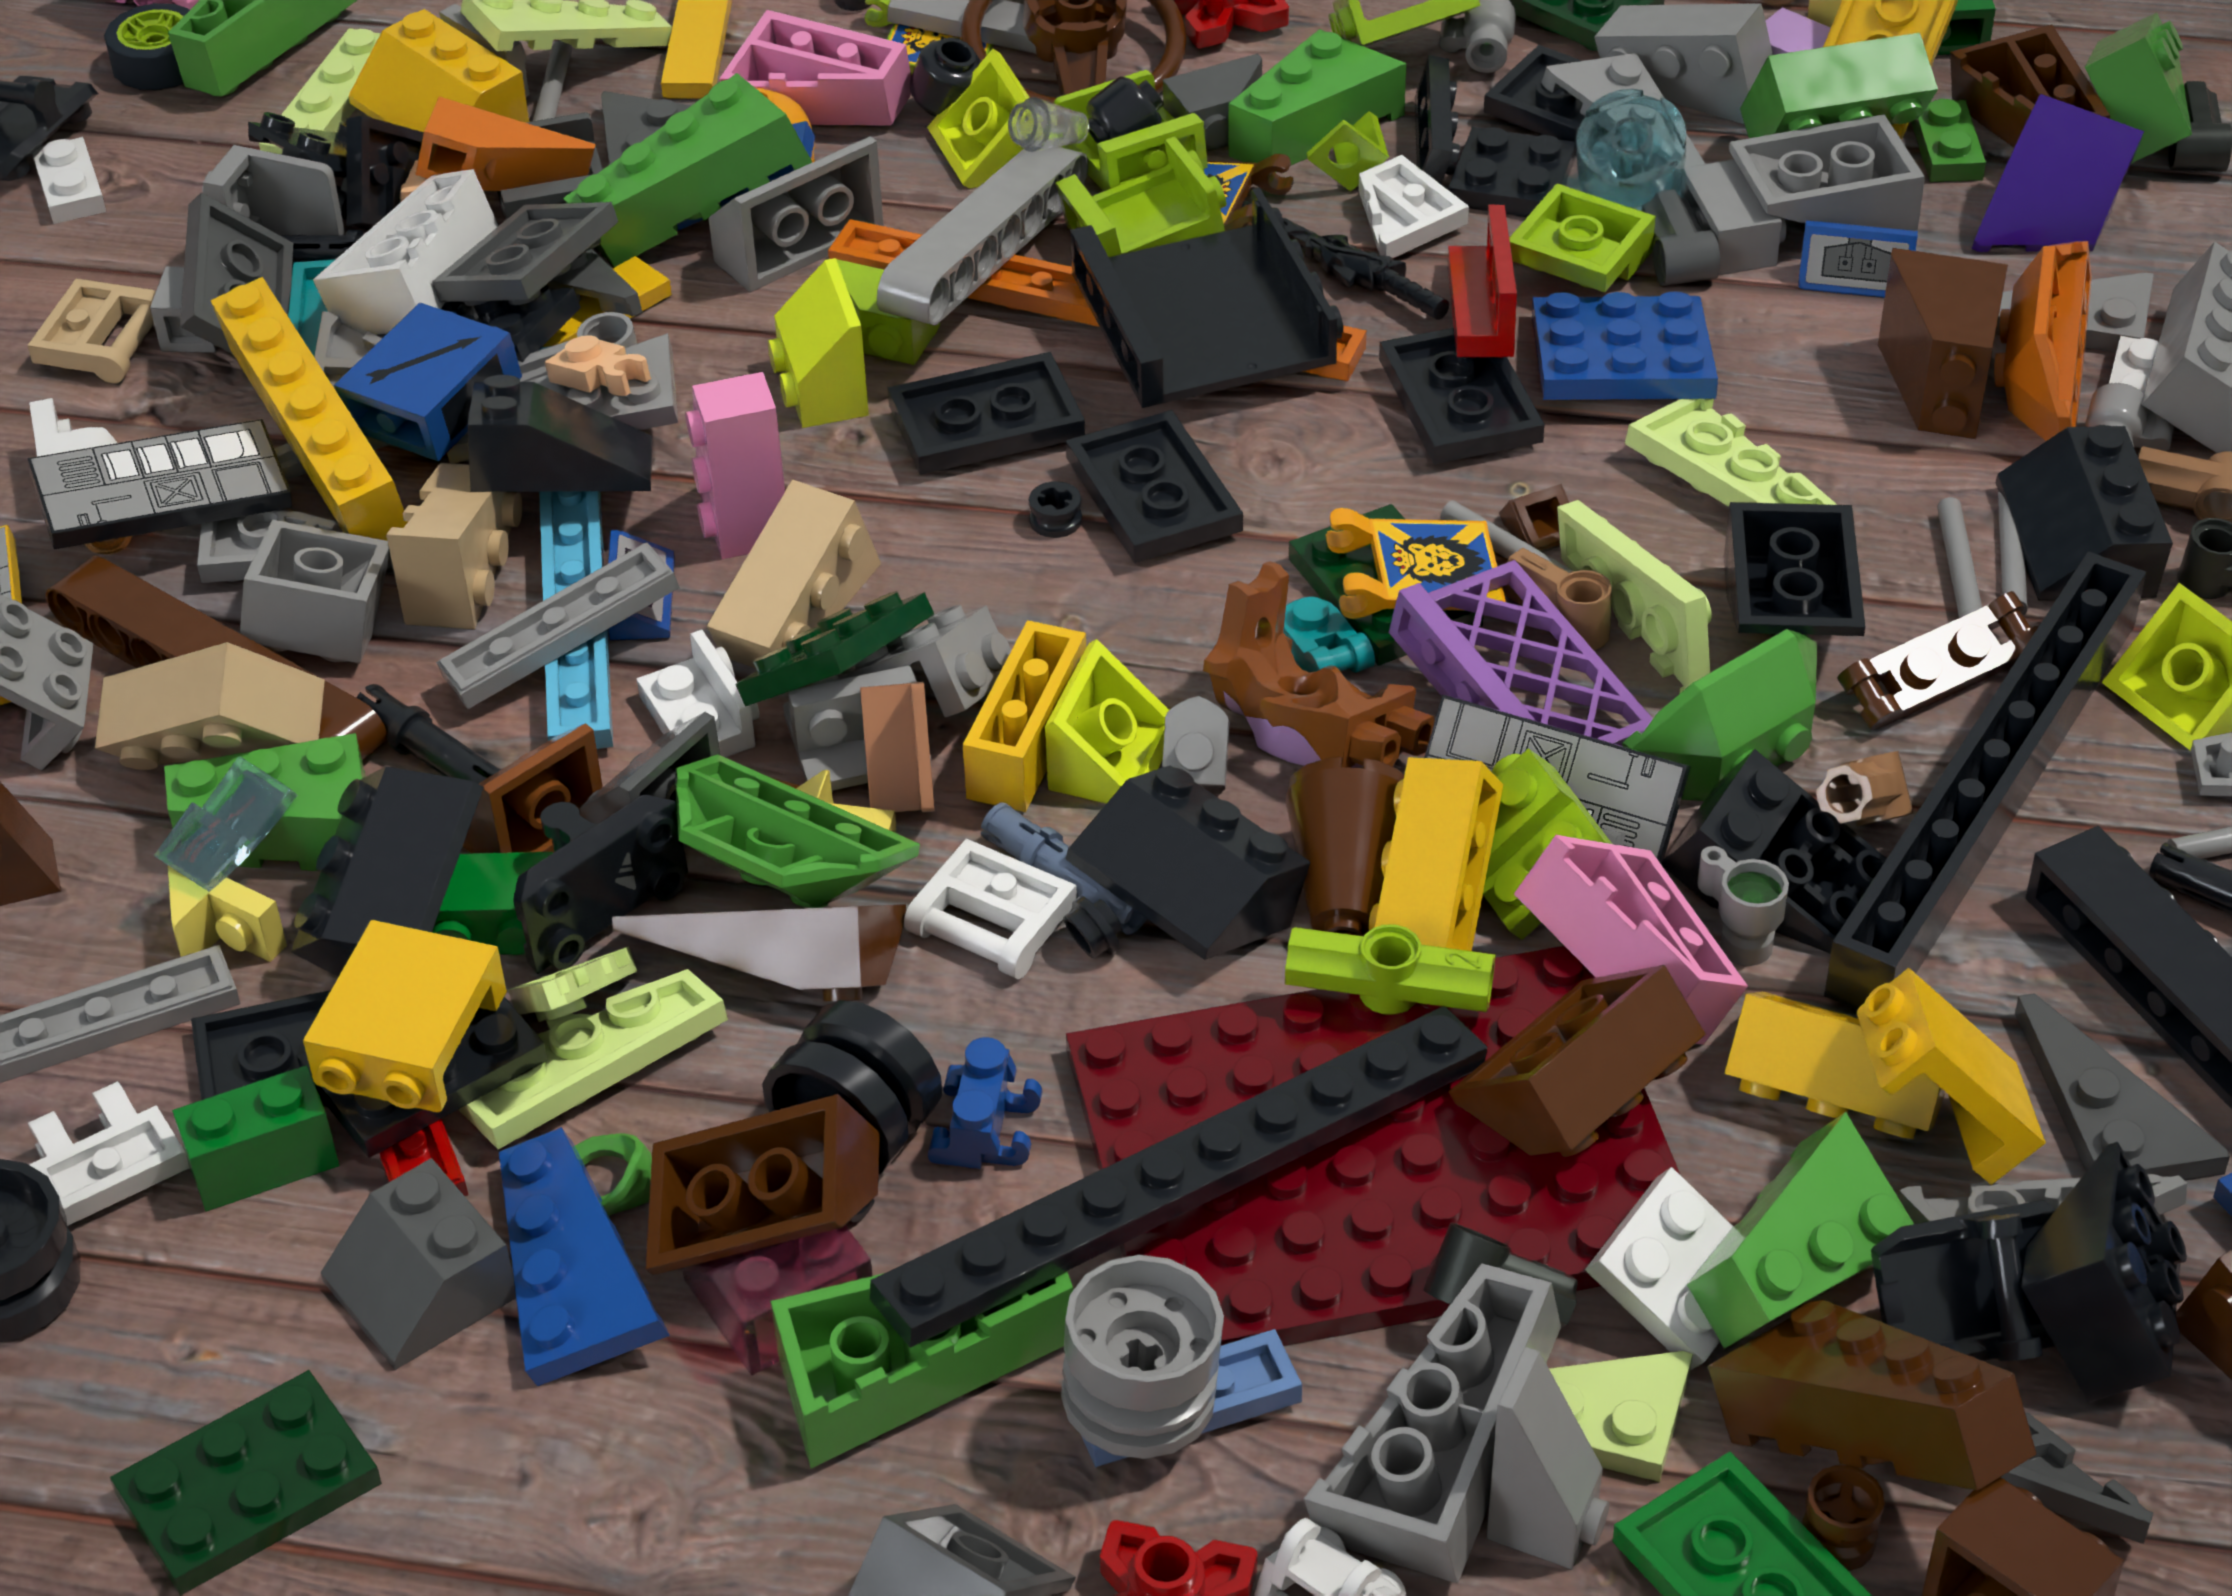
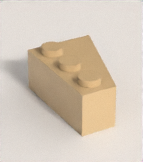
(451, 549)
(796, 574)
(206, 707)

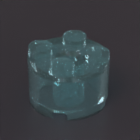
(1631, 148)

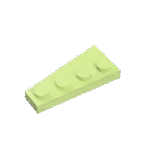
(568, 21)
(1717, 456)
(1645, 593)
(597, 1052)

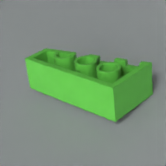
(233, 39)
(690, 166)
(861, 1379)

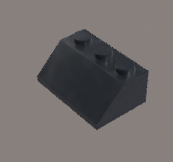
(2083, 497)
(385, 860)
(1191, 863)

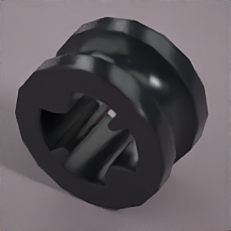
(1055, 509)

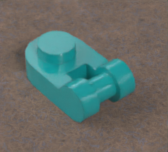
(1325, 637)

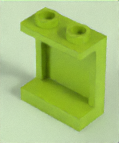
(1351, 24)
(1137, 152)
(1151, 209)

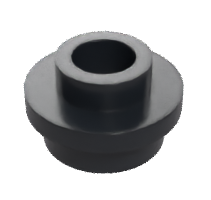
(1093, 927)

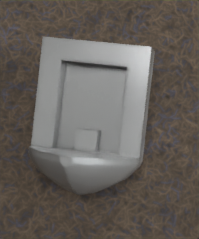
(1198, 741)

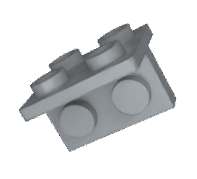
(829, 725)

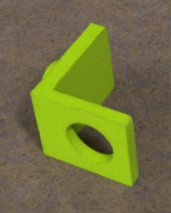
(1355, 150)

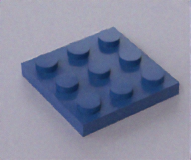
(1623, 347)

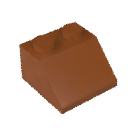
(516, 795)

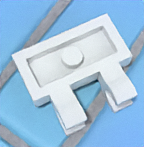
(111, 1164)

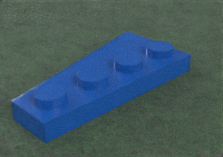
(569, 1265)

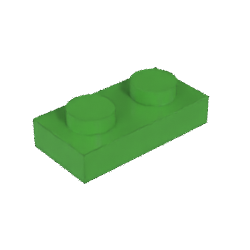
(1949, 142)

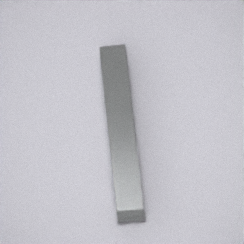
(978, 236)

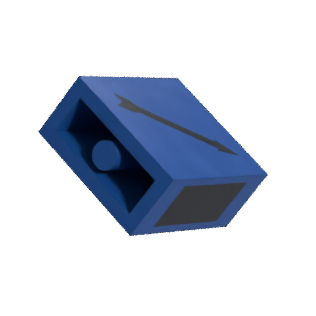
(422, 377)

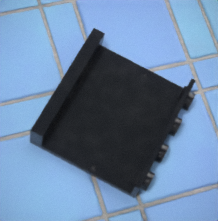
(1208, 308)

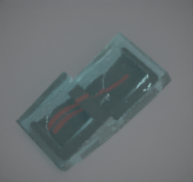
(228, 827)

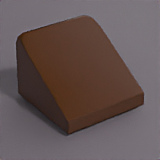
(1535, 517)

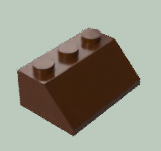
(1582, 1061)
(759, 1182)

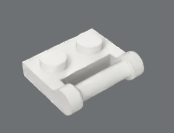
(999, 892)

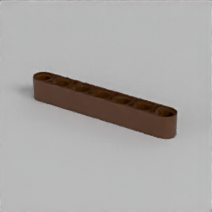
(151, 626)

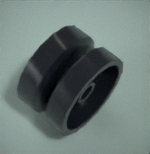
(867, 1063)
(35, 1252)

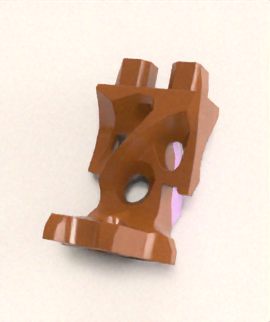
(1299, 711)

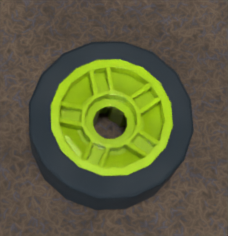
(142, 49)

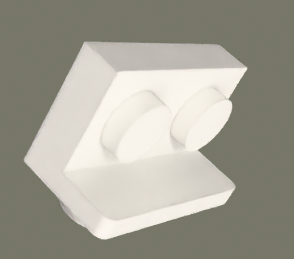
(697, 687)

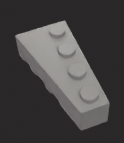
(2194, 354)
(1424, 1462)

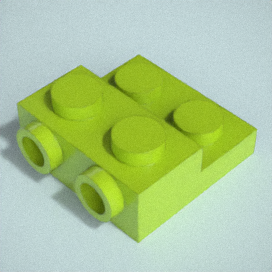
(1583, 238)
(1531, 812)

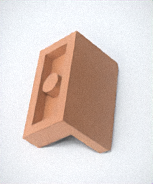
(897, 747)

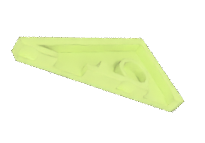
(564, 990)
(1628, 1408)

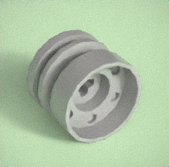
(1141, 1356)

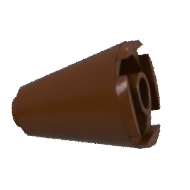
(1341, 826)

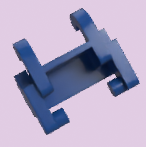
(981, 1107)

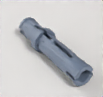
(1047, 851)

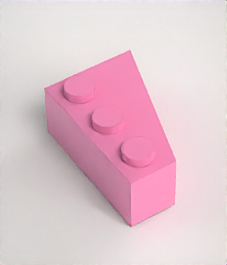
(826, 70)
(735, 460)
(1627, 915)

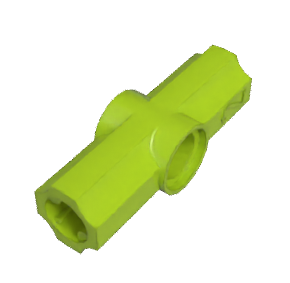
(1390, 969)

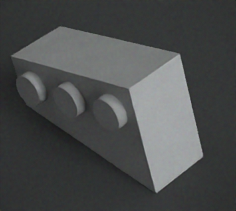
(1693, 51)

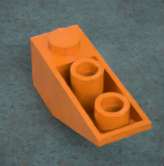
(498, 148)

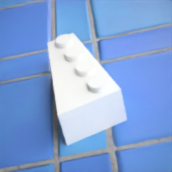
(405, 251)

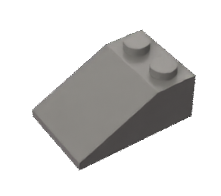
(1835, 174)

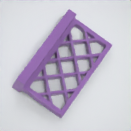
(1455, 668)

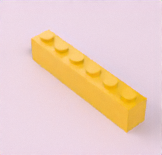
(309, 411)

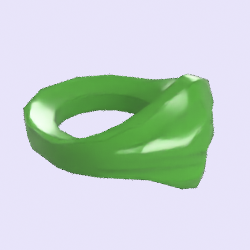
(635, 1185)

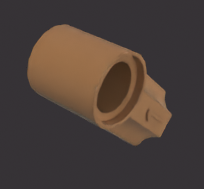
(2190, 481)
(1579, 595)
(1866, 790)

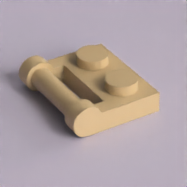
(83, 321)

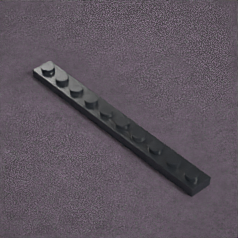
(1173, 1176)

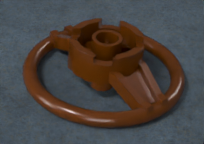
(1081, 38)

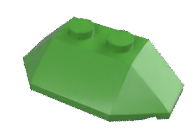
(1746, 705)
(782, 833)

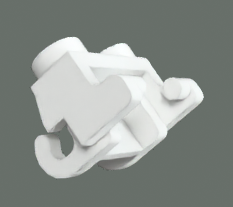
(1321, 1565)

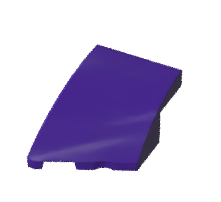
(2059, 179)

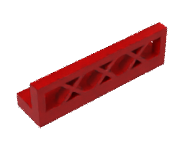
(1484, 292)

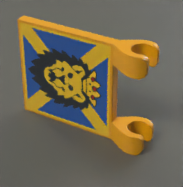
(1408, 554)

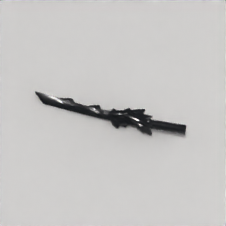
(1366, 269)

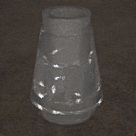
(1046, 125)

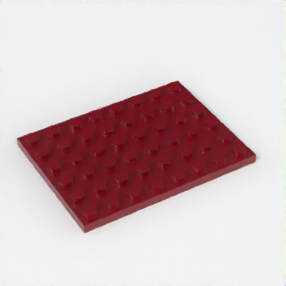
(1357, 1223)

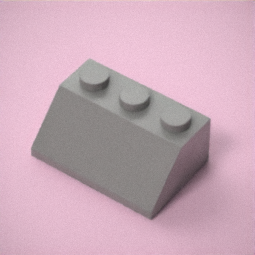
(796, 216)

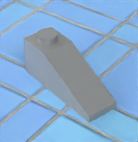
(1543, 1470)

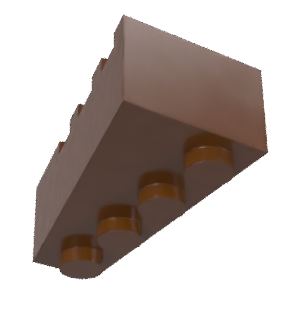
(1873, 1398)

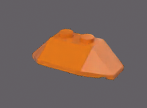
(2046, 339)

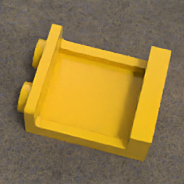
(401, 1014)
(1918, 1033)

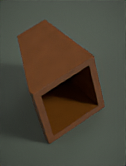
(1941, 336)

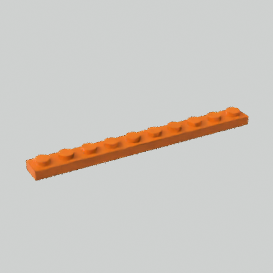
(1035, 286)

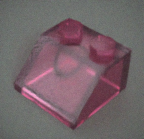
(741, 1287)

